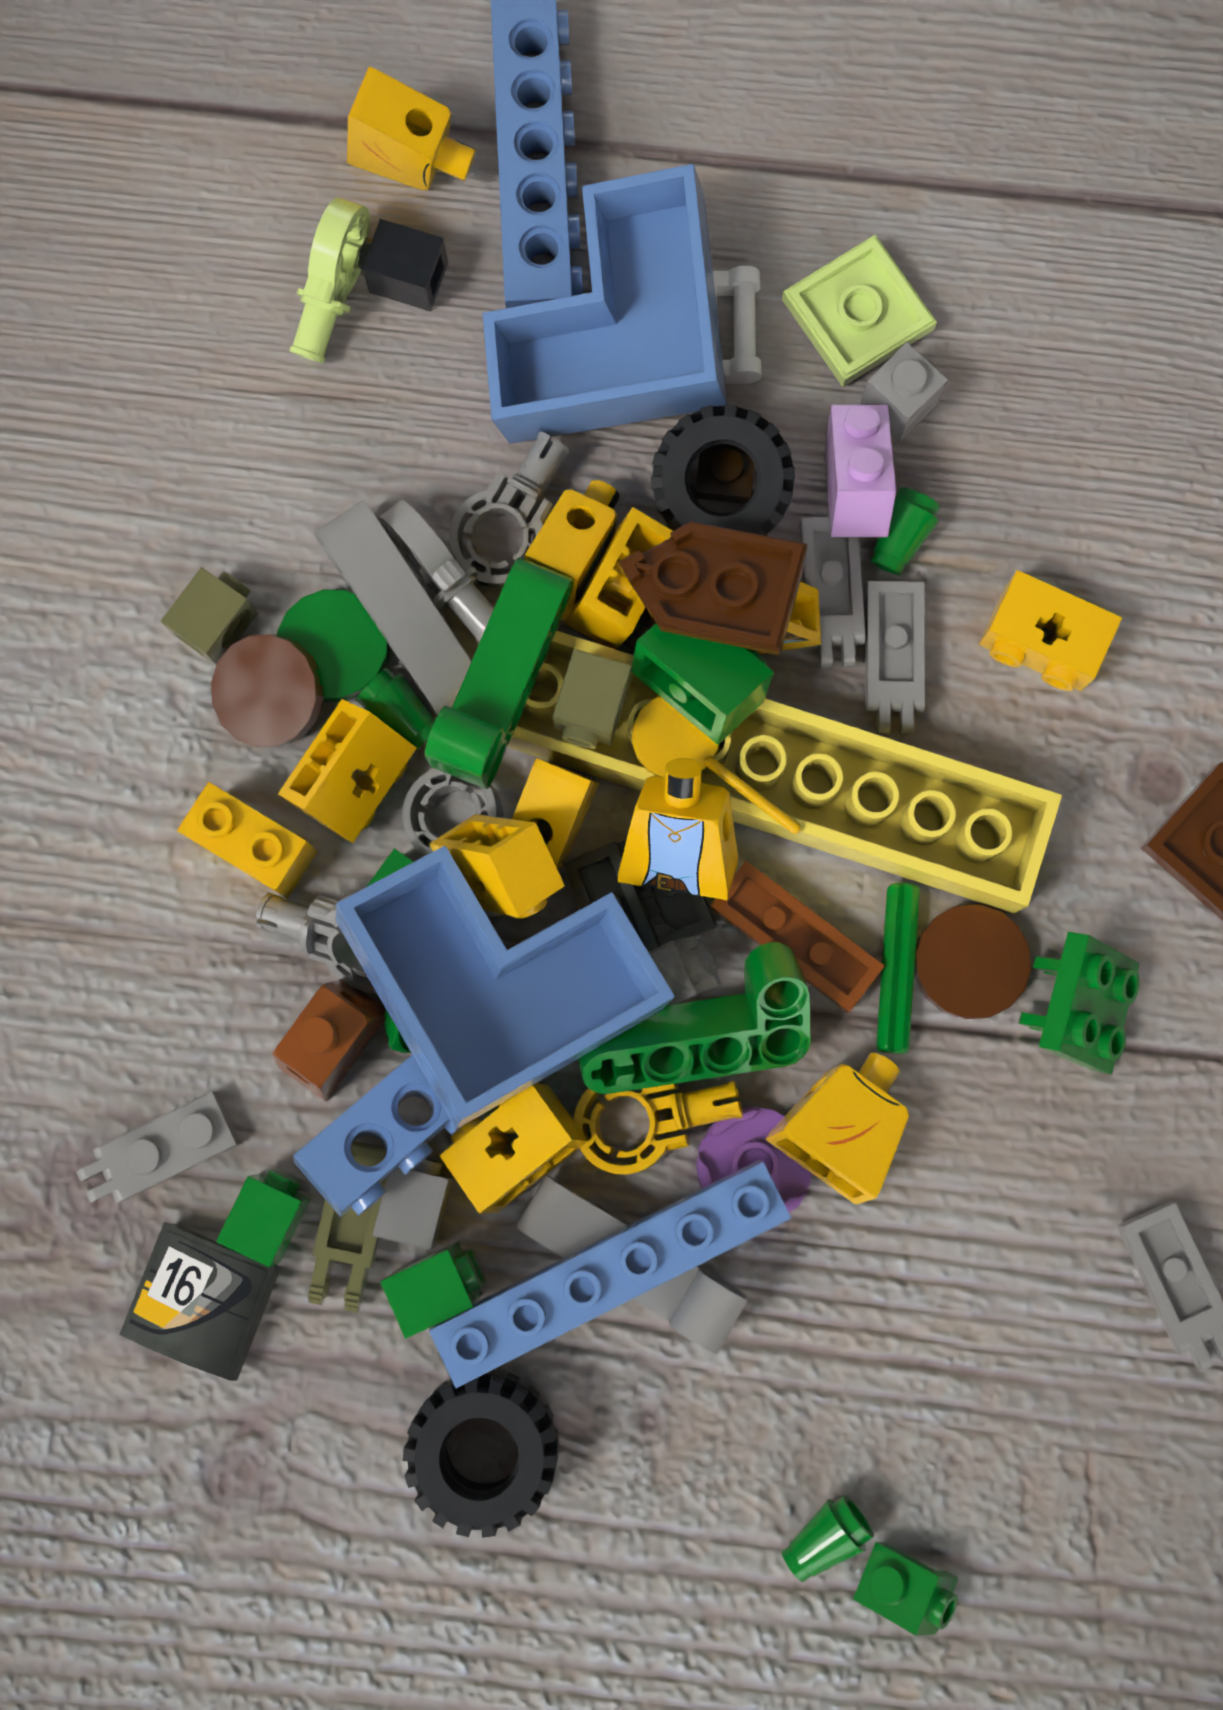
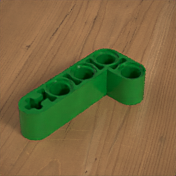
(479, 726)
(714, 1035)

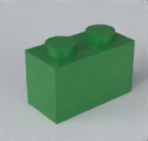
(703, 679)
(434, 1288)

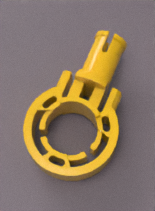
(688, 1110)

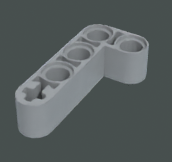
(396, 603)
(693, 1303)

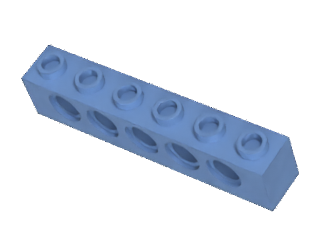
(521, 130)
(328, 1156)
(609, 1273)

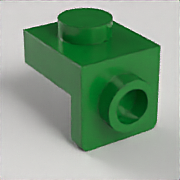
(907, 1591)

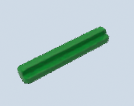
(898, 969)

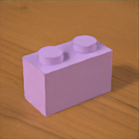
(859, 471)

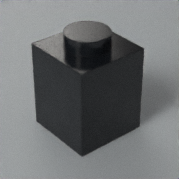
(403, 264)

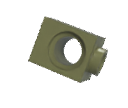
(210, 614)
(591, 699)

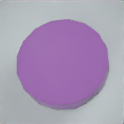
(742, 1141)

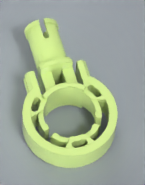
(331, 275)

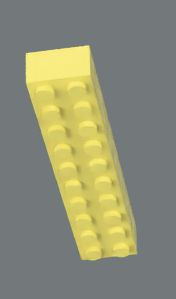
(842, 786)

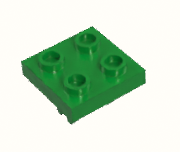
(1086, 1003)

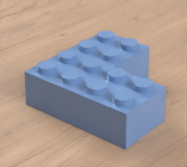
(633, 344)
(487, 1015)

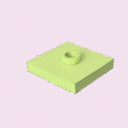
(858, 310)

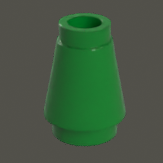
(910, 526)
(397, 706)
(828, 1539)

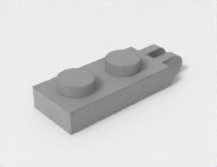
(835, 570)
(895, 652)
(161, 1149)
(1176, 1280)

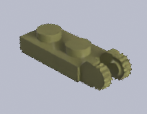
(347, 1240)

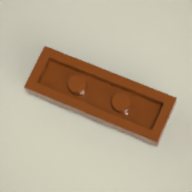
(823, 953)

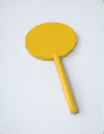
(665, 735)

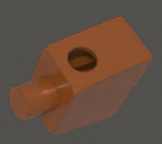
(328, 1037)

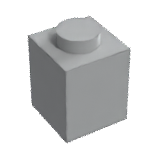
(908, 388)
(414, 1205)

